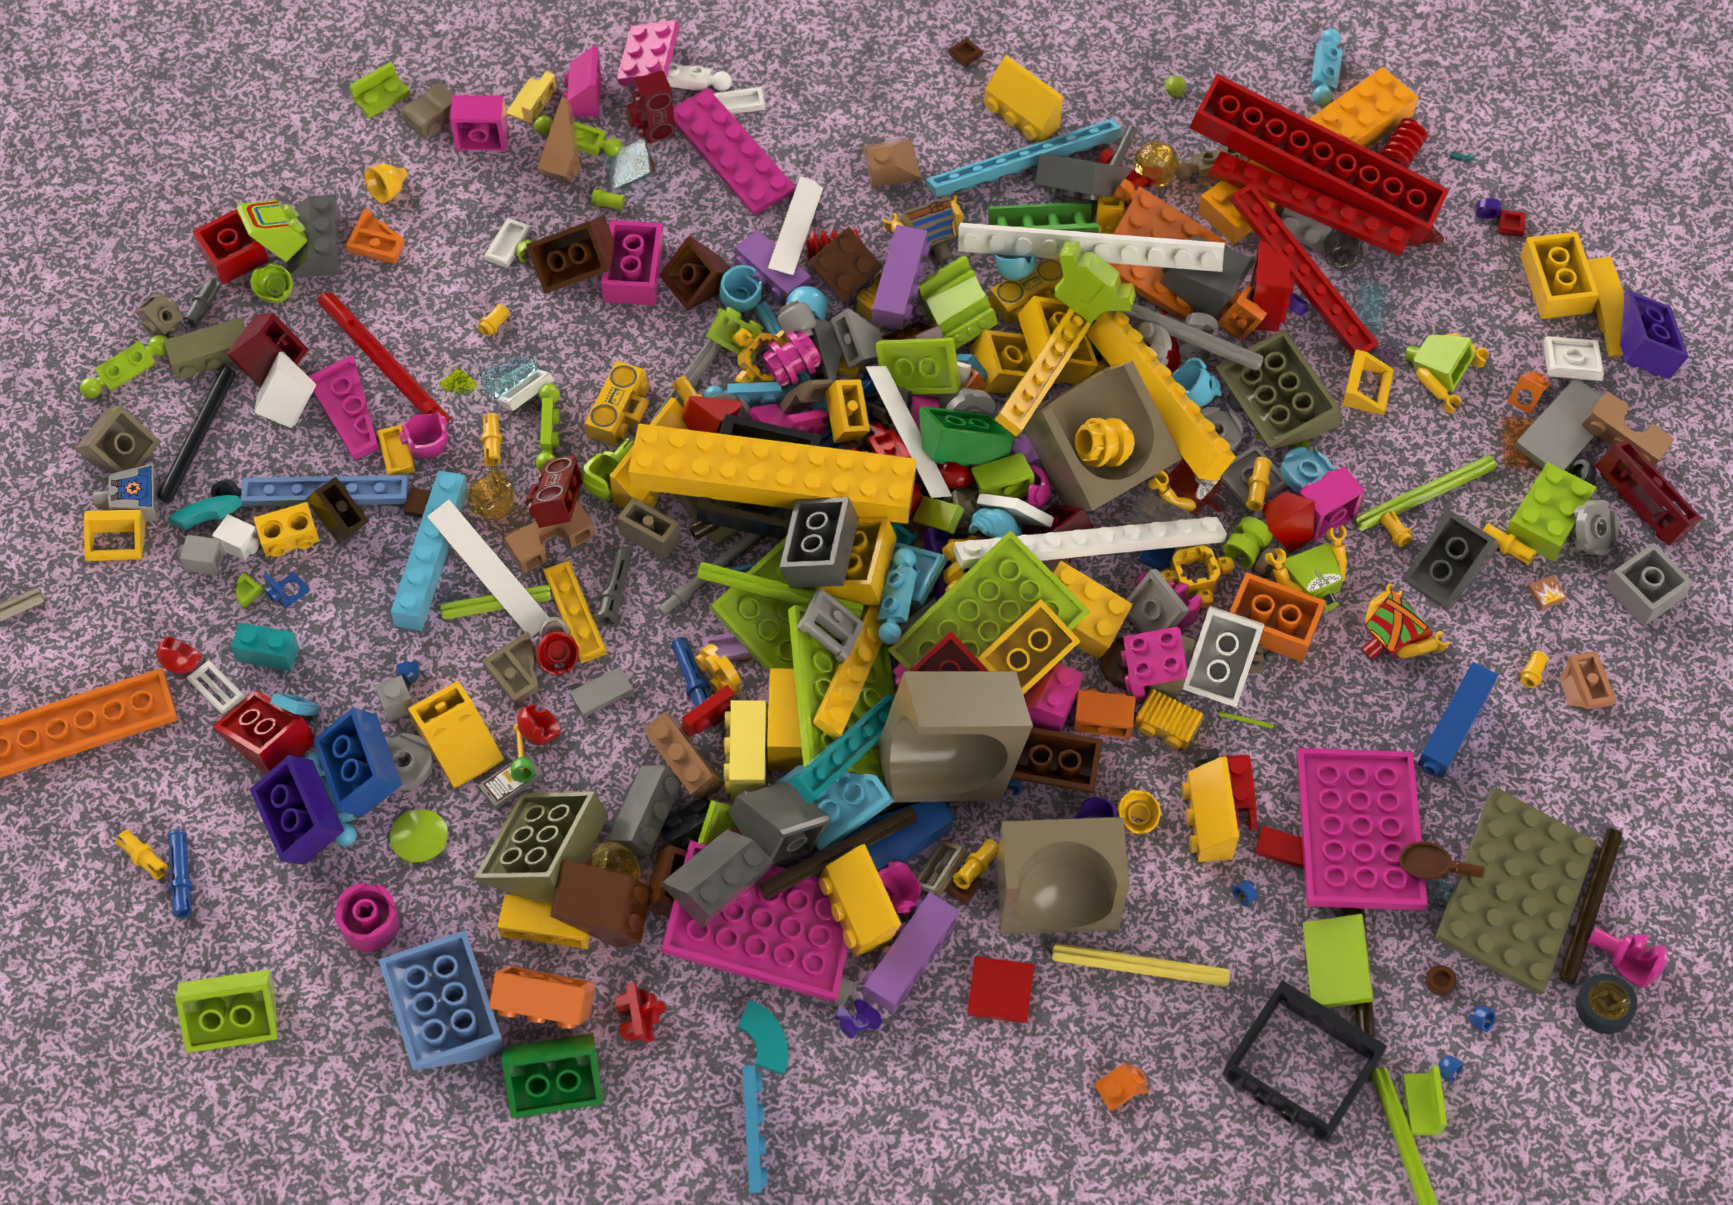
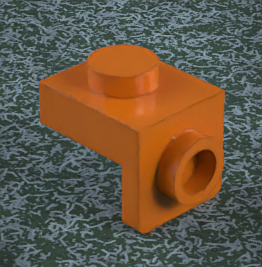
(1121, 1085)

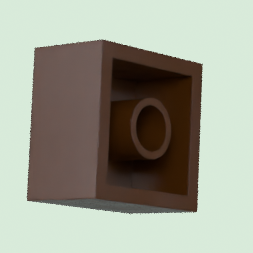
(845, 264)

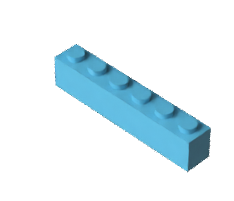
(427, 556)

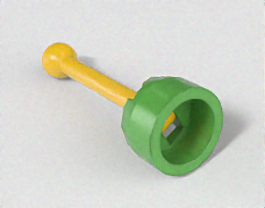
(518, 766)

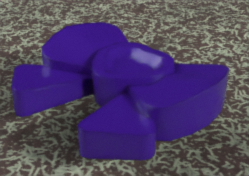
(864, 1018)

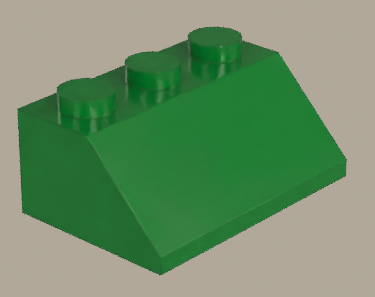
(963, 436)
(552, 1075)

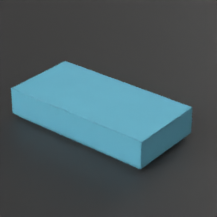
(295, 704)

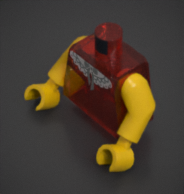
(1188, 491)

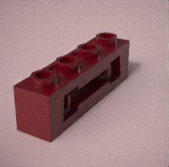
(1647, 492)

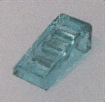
(505, 375)

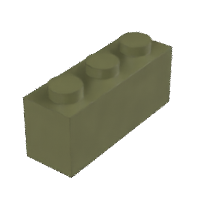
(203, 348)

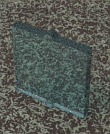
(629, 165)

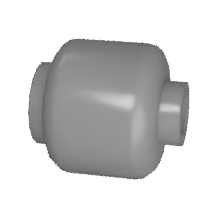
(797, 318)

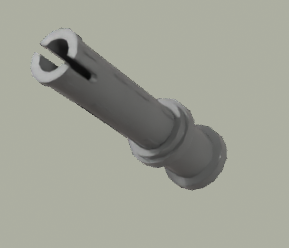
(612, 597)

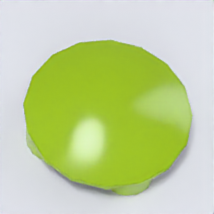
(418, 836)

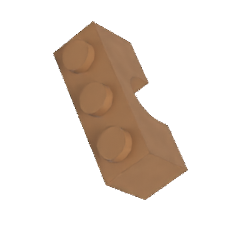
(1609, 424)
(526, 543)
(676, 748)

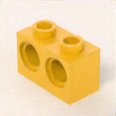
(285, 525)

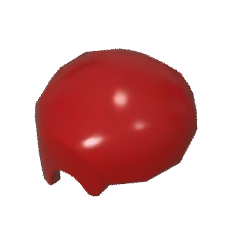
(956, 475)
(556, 649)
(177, 656)
(529, 718)

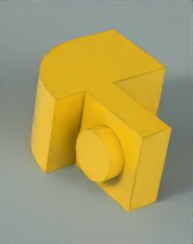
(1109, 213)

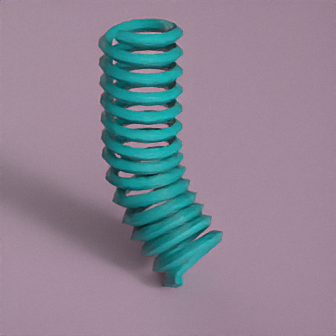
(1460, 155)

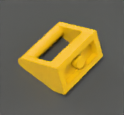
(1357, 400)
(112, 522)

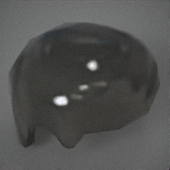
(1338, 245)

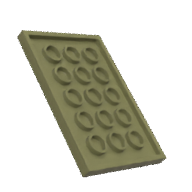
(1527, 895)

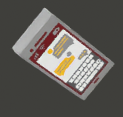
(502, 788)

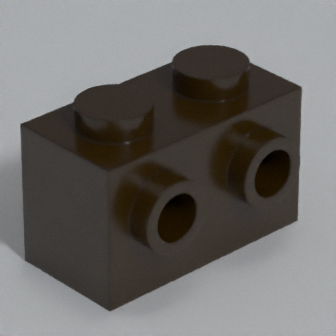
(337, 510)

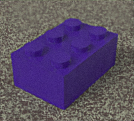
(296, 810)

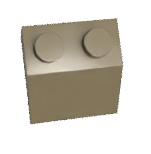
(117, 441)

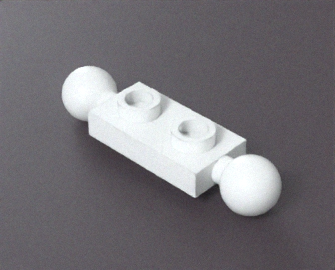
(697, 78)

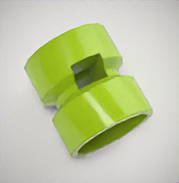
(1247, 540)

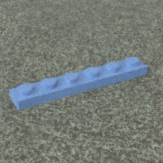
(294, 490)

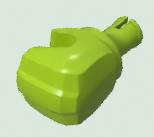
(598, 470)

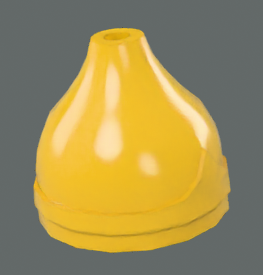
(384, 181)

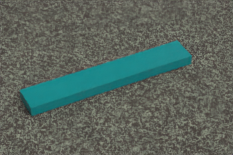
(842, 751)

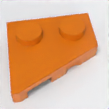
(375, 239)

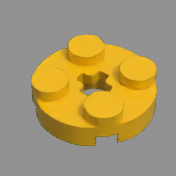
(719, 669)

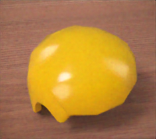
(1141, 806)

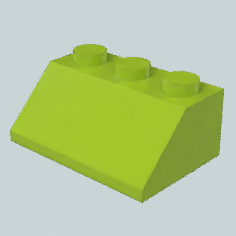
(227, 1011)

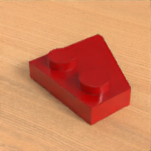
(708, 712)

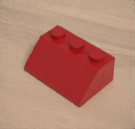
(1271, 287)

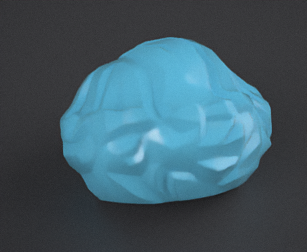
(994, 523)

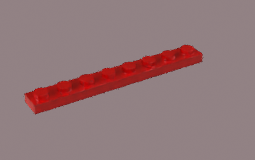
(1312, 204)
(1305, 271)

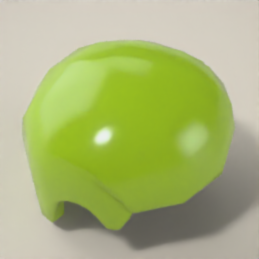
(272, 278)

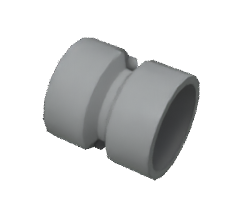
(1204, 323)

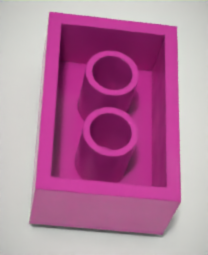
(634, 263)

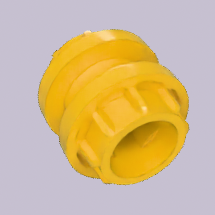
(1104, 442)

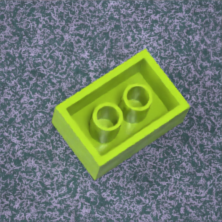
(1548, 510)

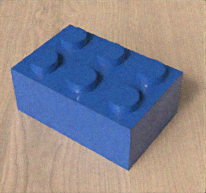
(357, 762)

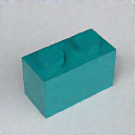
(265, 646)

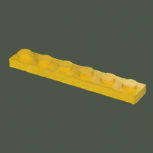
(850, 677)

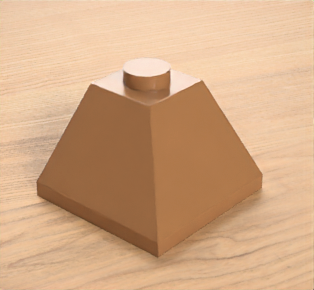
(891, 162)

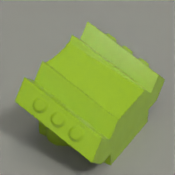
(1091, 284)
(956, 302)

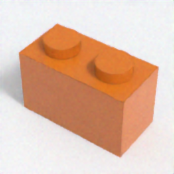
(1104, 713)

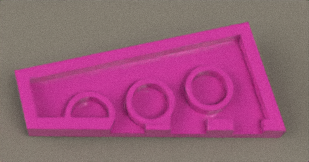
(344, 403)

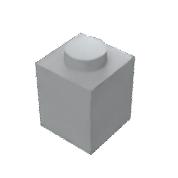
(201, 554)
(394, 698)

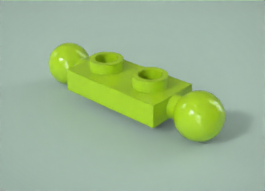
(589, 139)
(123, 367)
(549, 439)

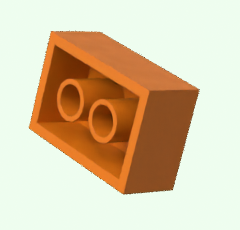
(1286, 613)
(542, 996)

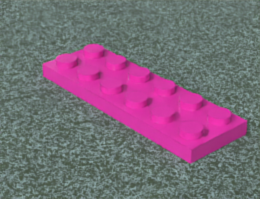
(731, 152)

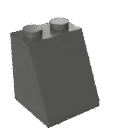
(1208, 289)
(779, 821)

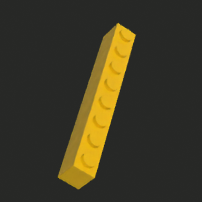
(1189, 429)

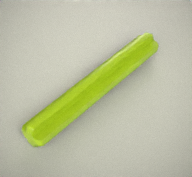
(487, 603)

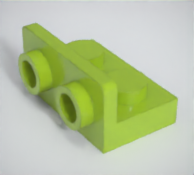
(378, 90)
(726, 326)

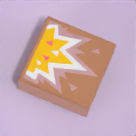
(1547, 592)

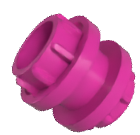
(792, 358)

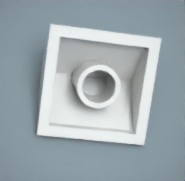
(284, 392)

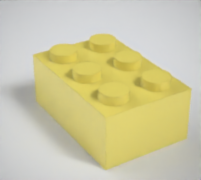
(745, 747)

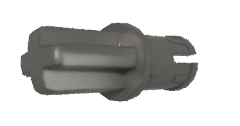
(201, 303)

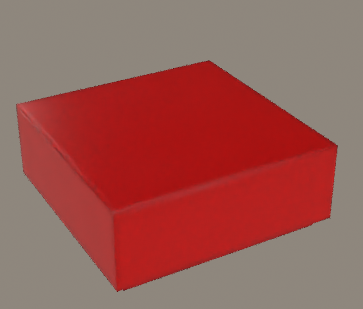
(1511, 223)

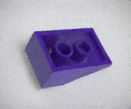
(1651, 336)

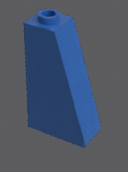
(1457, 720)
(932, 824)

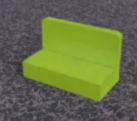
(1004, 477)
(1425, 1102)

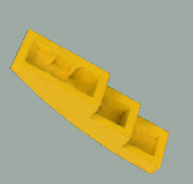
(1609, 303)

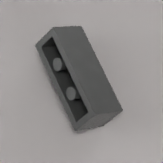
(646, 809)

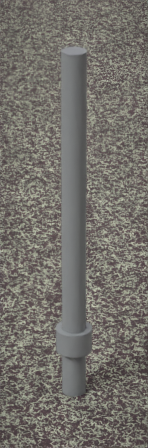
(683, 593)

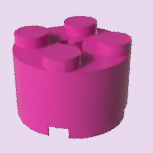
(382, 921)

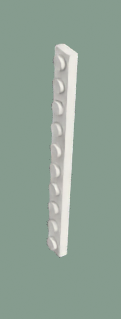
(1109, 247)
(1104, 540)

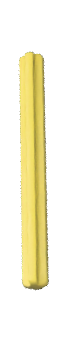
(1141, 964)

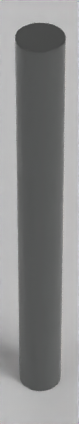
(1118, 157)

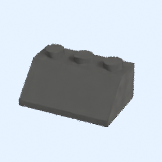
(1078, 176)
(322, 229)
(717, 876)

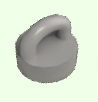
(553, 624)

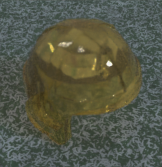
(1157, 161)
(491, 496)
(615, 858)

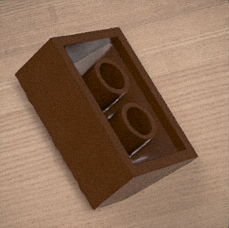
(573, 254)
(1059, 760)

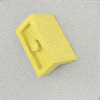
(533, 98)

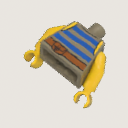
(940, 220)

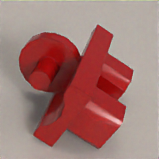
(644, 1013)

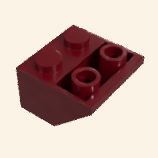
(260, 344)

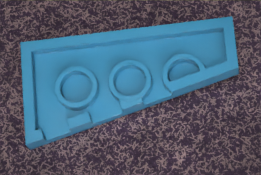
(753, 1115)

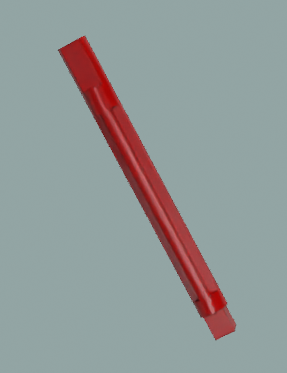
(379, 355)

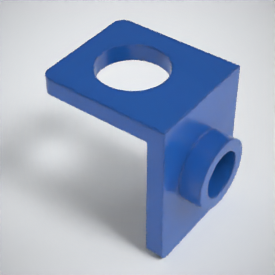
(276, 593)

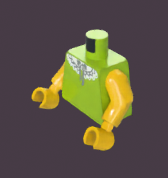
(1443, 363)
(1314, 571)

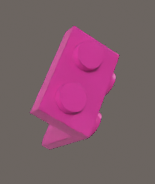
(809, 421)
(1153, 659)

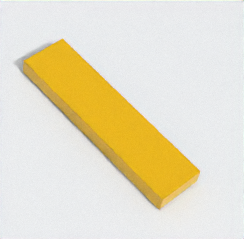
(575, 611)

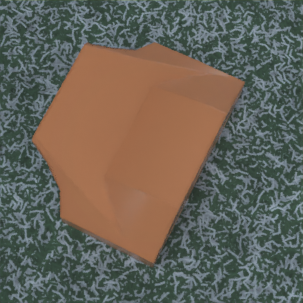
(1586, 682)

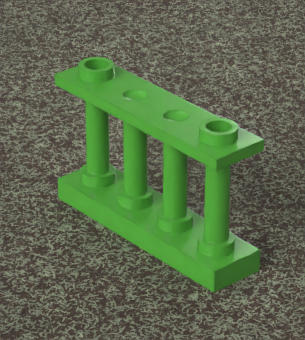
(1045, 216)

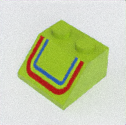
(274, 226)

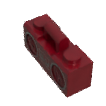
(652, 108)
(556, 493)

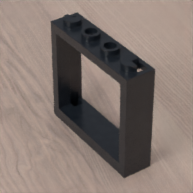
(744, 520)
(1324, 1020)

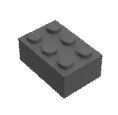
(819, 542)

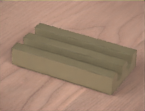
(943, 869)

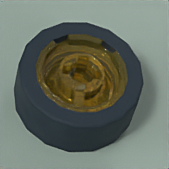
(1592, 1008)

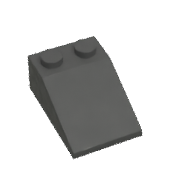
(1451, 560)

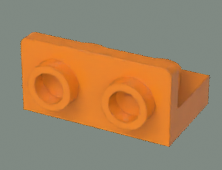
(1240, 315)

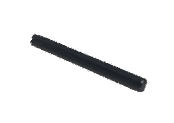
(196, 434)

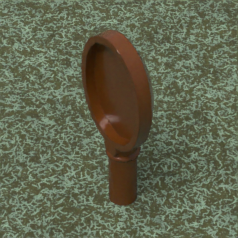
(1432, 862)

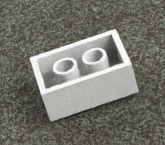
(1223, 656)

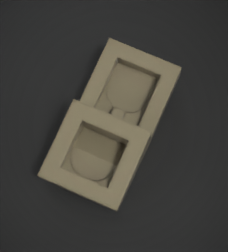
(806, 392)

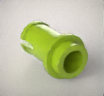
(607, 200)

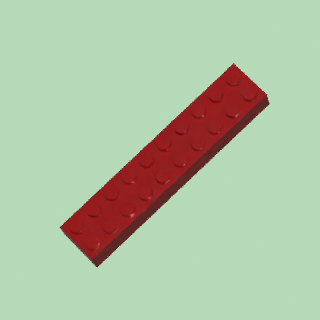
(1317, 157)

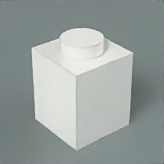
(237, 537)

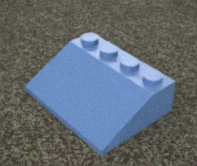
(441, 1003)

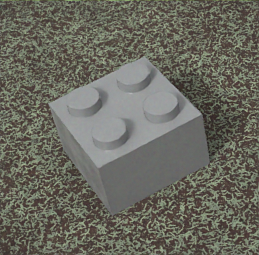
(1649, 584)

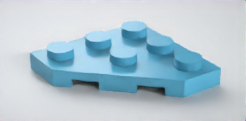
(848, 803)

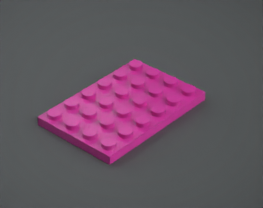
(1354, 824)
(773, 940)

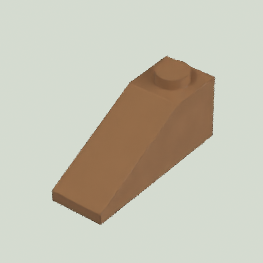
(560, 152)

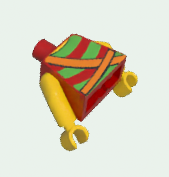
(1398, 629)

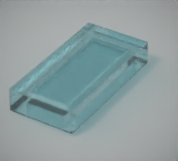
(1372, 304)

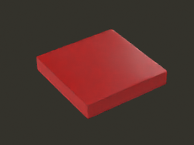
(1000, 989)

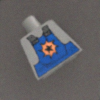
(131, 491)

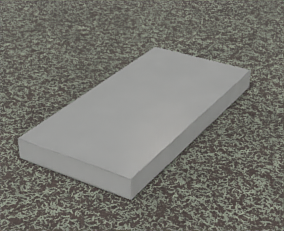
(1559, 431)

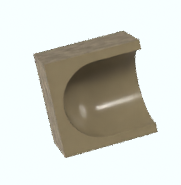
(1107, 394)
(953, 736)
(1061, 875)

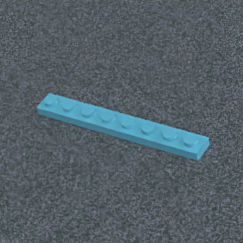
(1022, 158)

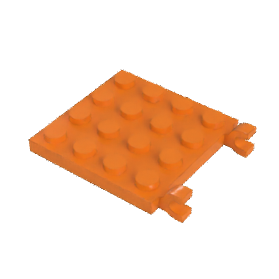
(1155, 218)

